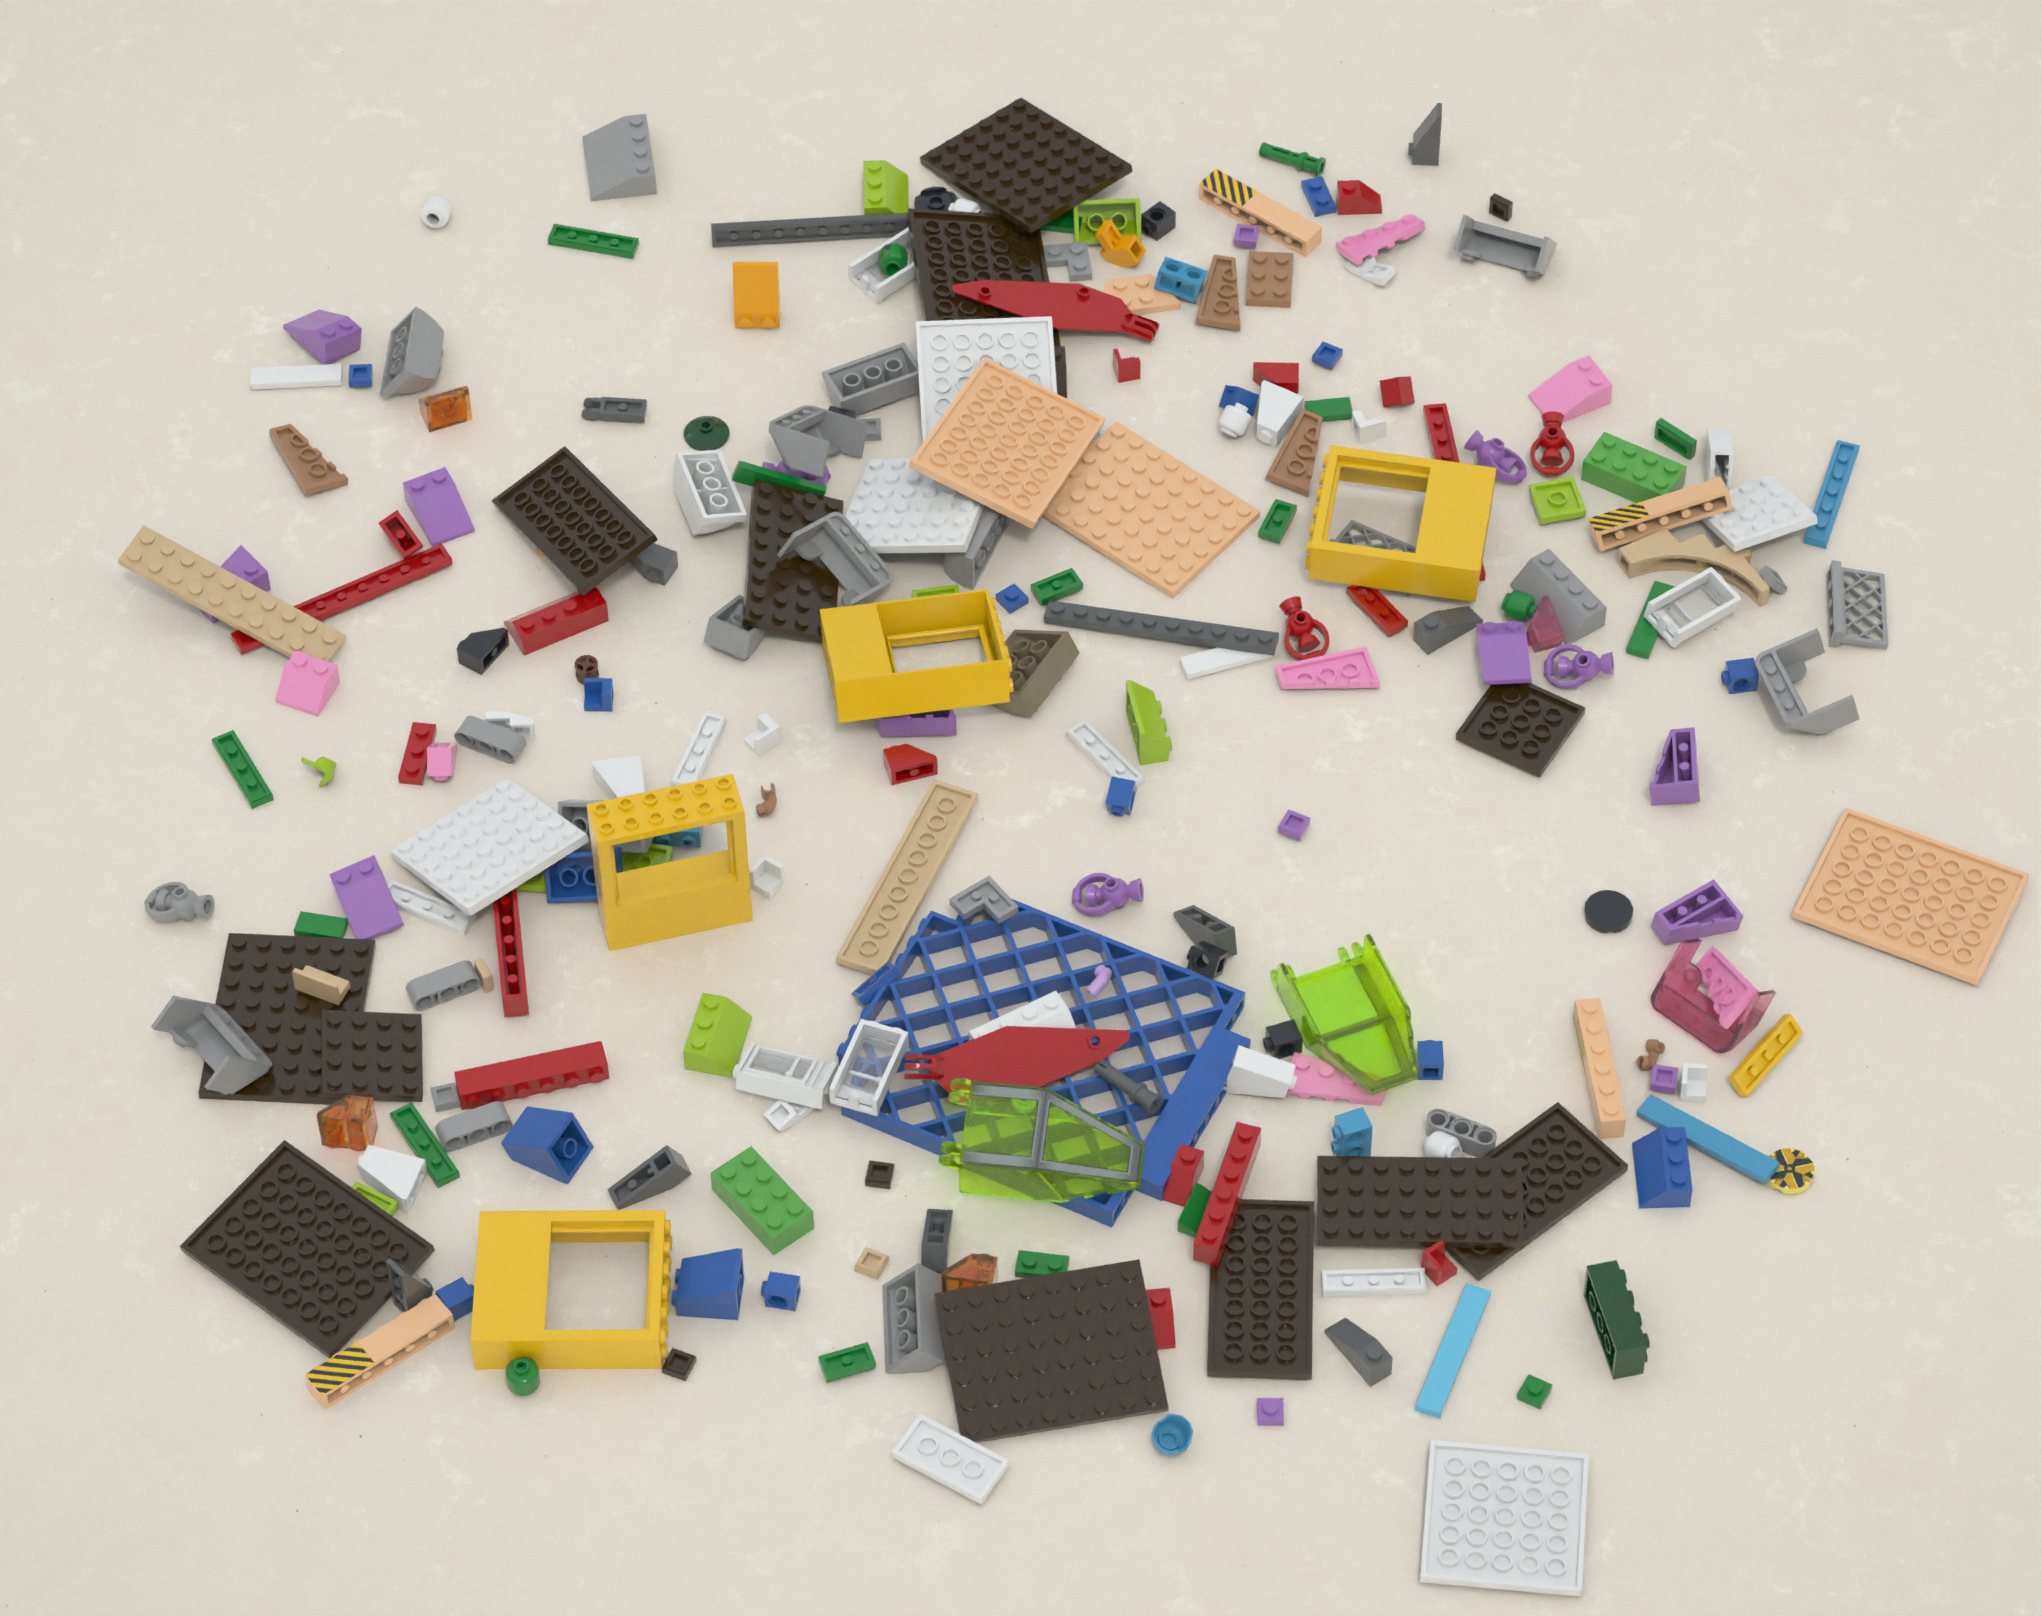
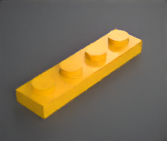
(1765, 1055)

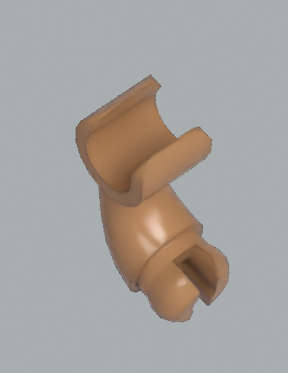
(769, 804)
(1654, 1048)

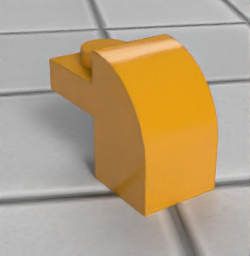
(1119, 249)

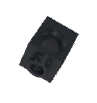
(1158, 221)
(1216, 957)
(1283, 1039)

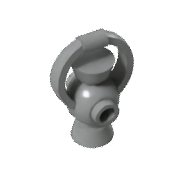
(179, 904)

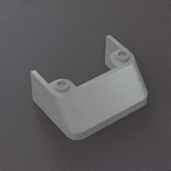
(1504, 247)
(813, 434)
(845, 555)
(1783, 667)
(217, 1040)

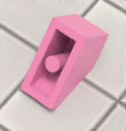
(441, 760)

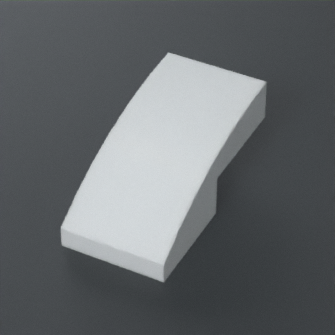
(1371, 271)
(513, 722)
(786, 1114)

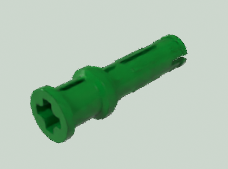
(1300, 160)

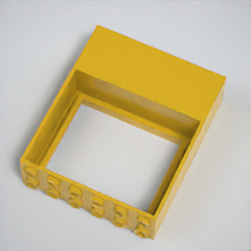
(1450, 529)
(863, 667)
(678, 894)
(514, 1286)

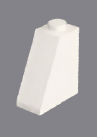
(1276, 412)
(1720, 455)
(619, 776)
(1259, 1074)
(393, 1174)

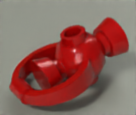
(1552, 440)
(1300, 626)

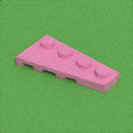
(1372, 240)
(1330, 671)
(1726, 986)
(1322, 1080)

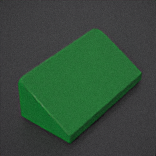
(1194, 1210)

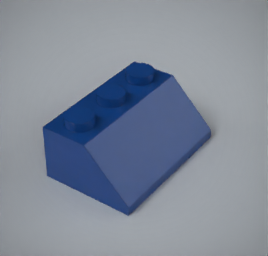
(574, 877)
(1663, 1169)

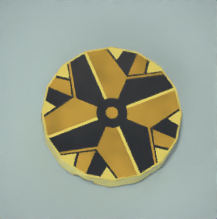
(1794, 1172)

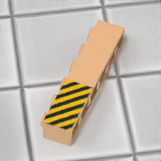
(1258, 210)
(1660, 513)
(1599, 1068)
(379, 1351)

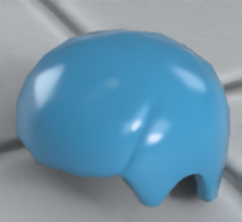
(1172, 1435)

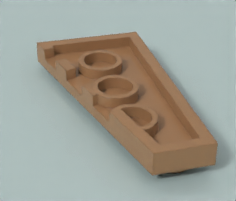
(1220, 295)
(1297, 455)
(304, 462)

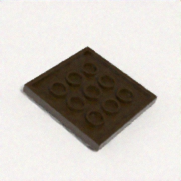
(1521, 725)
(371, 1055)

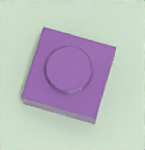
(1246, 236)
(1294, 824)
(1663, 1078)
(1270, 1412)

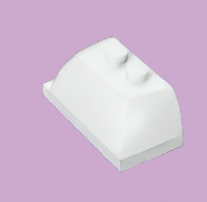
(706, 491)

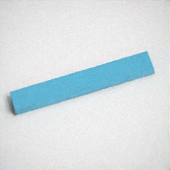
(1452, 1350)

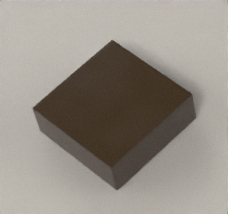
(1500, 207)
(879, 1174)
(679, 1364)

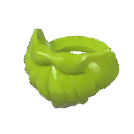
(325, 765)

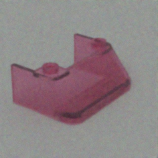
(1693, 1011)

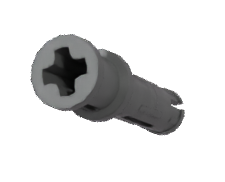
(1136, 1092)

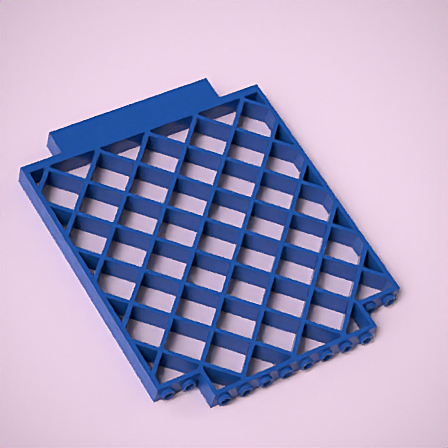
(1182, 1114)

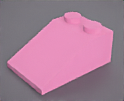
(1573, 390)

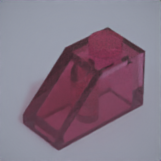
(1544, 628)

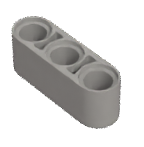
(490, 739)
(443, 985)
(473, 1126)
(1468, 1132)

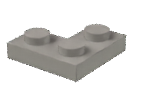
(1073, 256)
(984, 895)

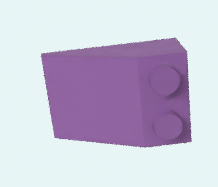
(326, 334)
(437, 507)
(1503, 653)
(366, 899)

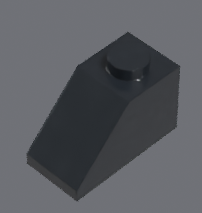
(482, 649)

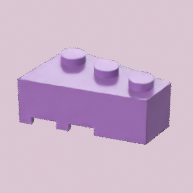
(246, 567)
(918, 724)
(1677, 772)
(1697, 915)

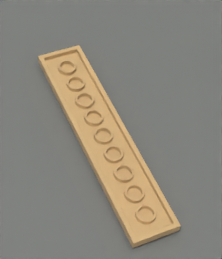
(228, 597)
(907, 877)

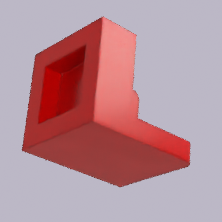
(1127, 368)
(1397, 391)
(1437, 1265)

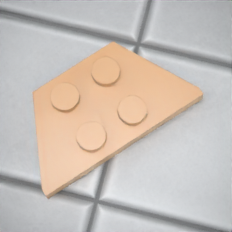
(1140, 295)

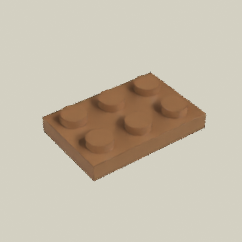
(1269, 279)

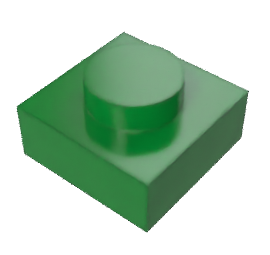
(1534, 1391)

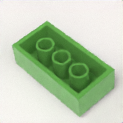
(1631, 470)
(762, 1200)

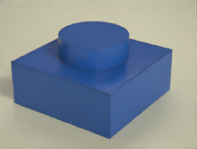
(1327, 355)
(360, 375)
(1012, 598)

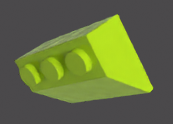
(884, 188)
(1122, 212)
(1146, 724)
(716, 1036)

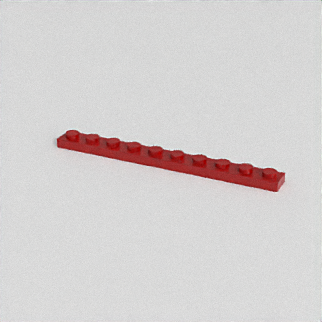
(1442, 439)
(362, 589)

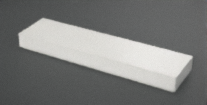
(296, 376)
(1217, 660)
(699, 749)
(1103, 753)
(430, 908)
(1373, 1282)

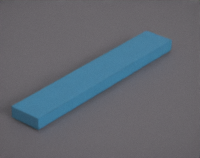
(1832, 493)
(1710, 1139)

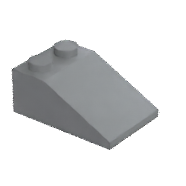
(728, 634)

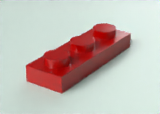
(1378, 609)
(415, 756)

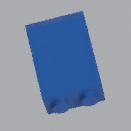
(548, 1142)
(710, 1285)

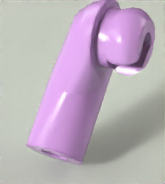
(1102, 977)

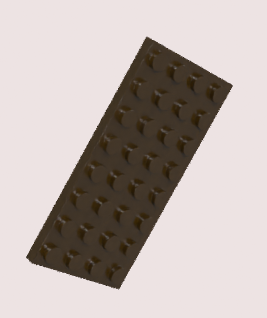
(574, 520)
(788, 590)
(1559, 1173)
(1420, 1202)
(1264, 1294)

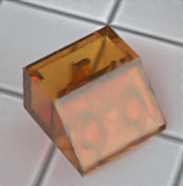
(348, 1123)

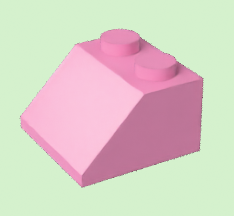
(307, 683)

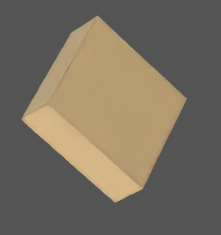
(484, 975)
(871, 1263)

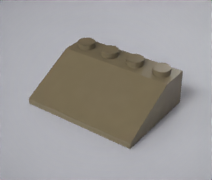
(1037, 665)

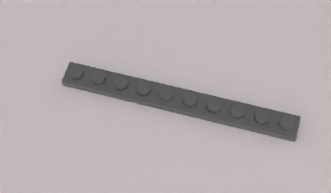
(808, 229)
(1161, 627)

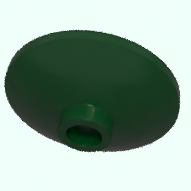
(706, 433)

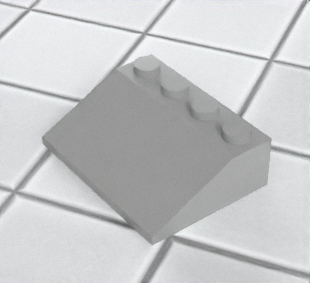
(620, 159)

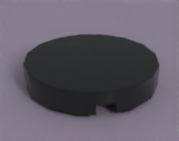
(934, 199)
(1608, 911)

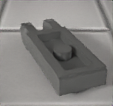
(614, 409)

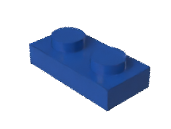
(1318, 196)
(879, 979)

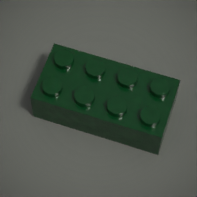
(1616, 1319)

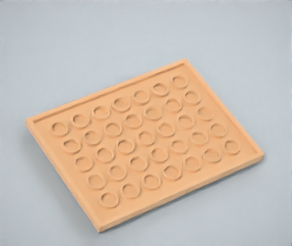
(1007, 443)
(1148, 510)
(1911, 896)

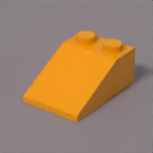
(756, 295)

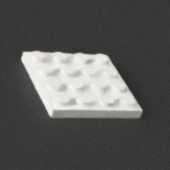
(1759, 514)

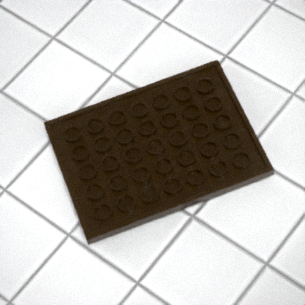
(1026, 165)
(970, 248)
(283, 1021)
(305, 1248)
(1051, 1352)

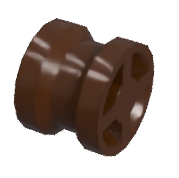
(586, 667)

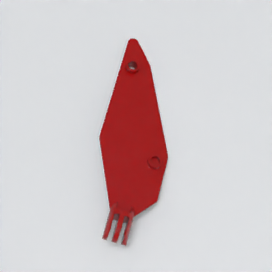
(1069, 304)
(1018, 1056)

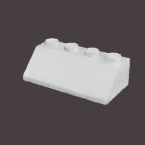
(1043, 1012)

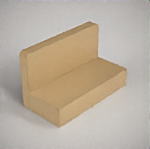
(320, 984)

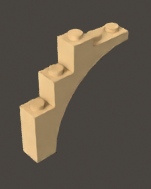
(1664, 553)

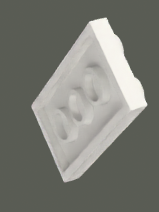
(950, 1459)

